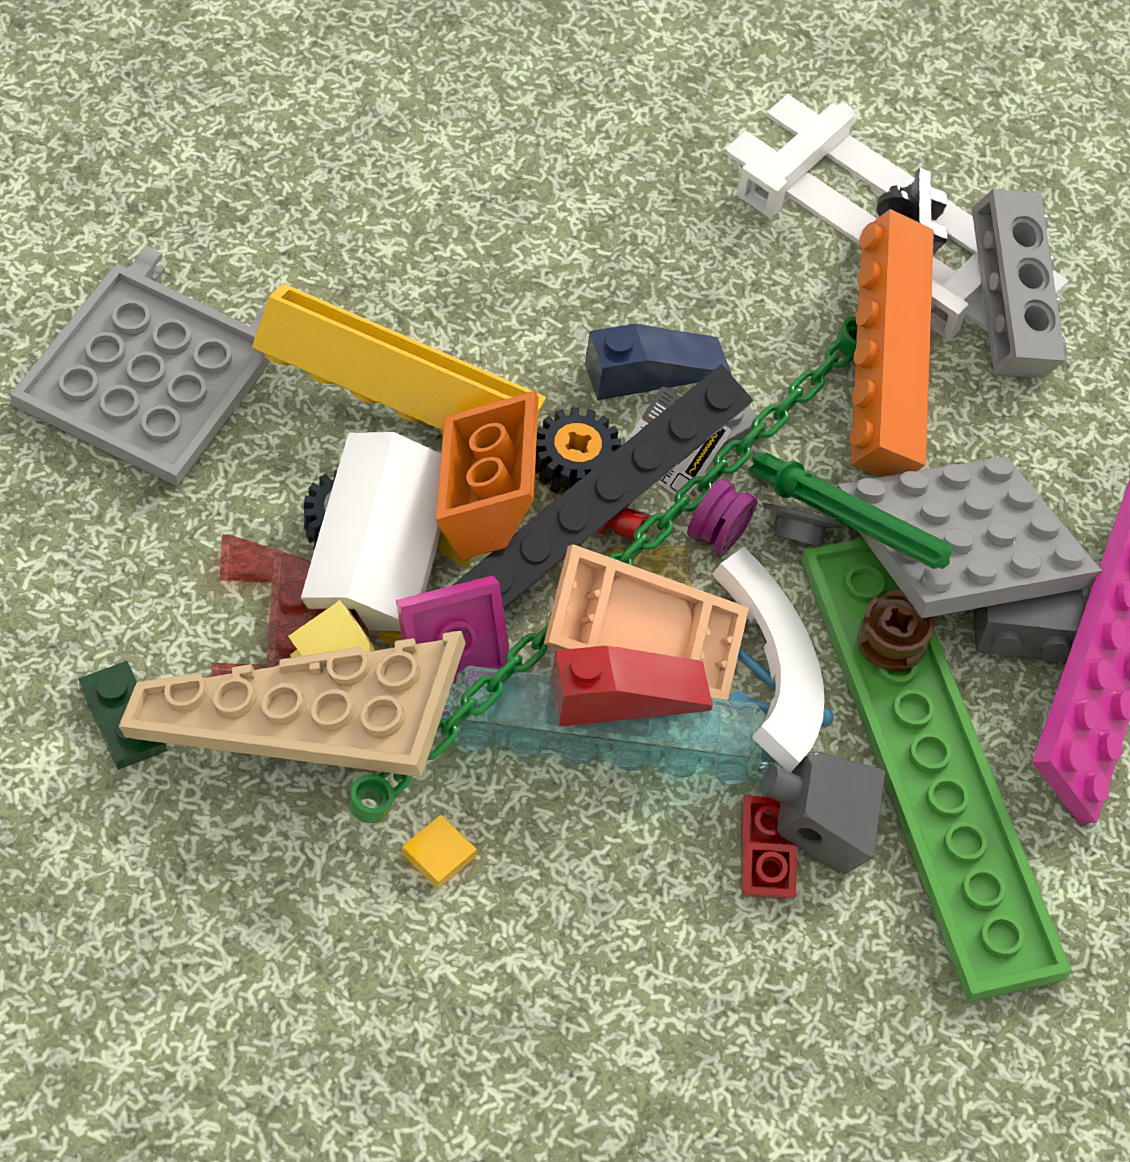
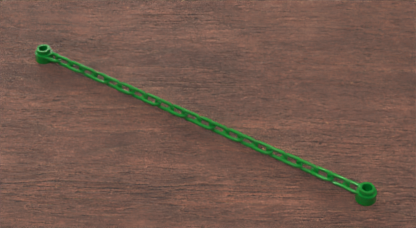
(381, 791)

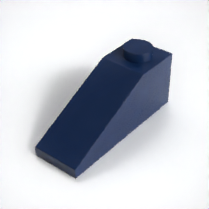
(647, 358)

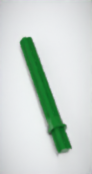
(793, 481)

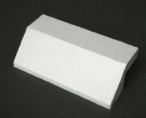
(377, 529)

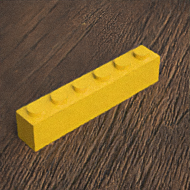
(374, 360)

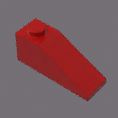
(624, 685)

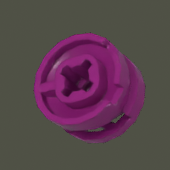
(722, 517)

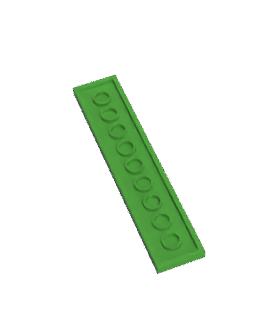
(940, 791)

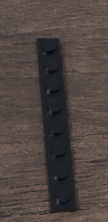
(613, 484)

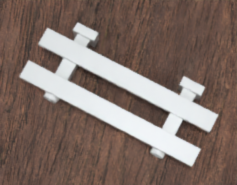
(773, 174)

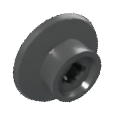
(801, 525)

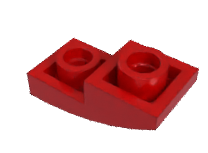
(766, 857)

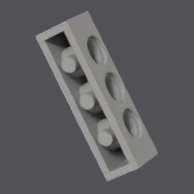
(1018, 284)

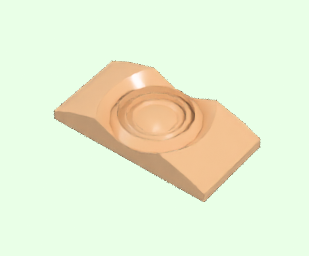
(635, 609)

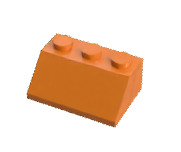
(487, 474)

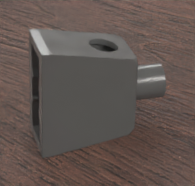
(828, 808)

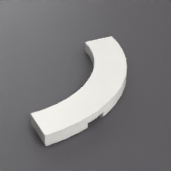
(793, 664)

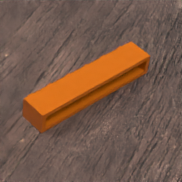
(892, 346)

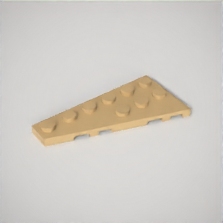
(315, 708)

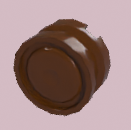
(894, 633)

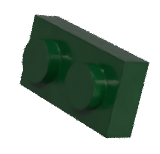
(107, 697)

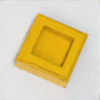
(439, 851)

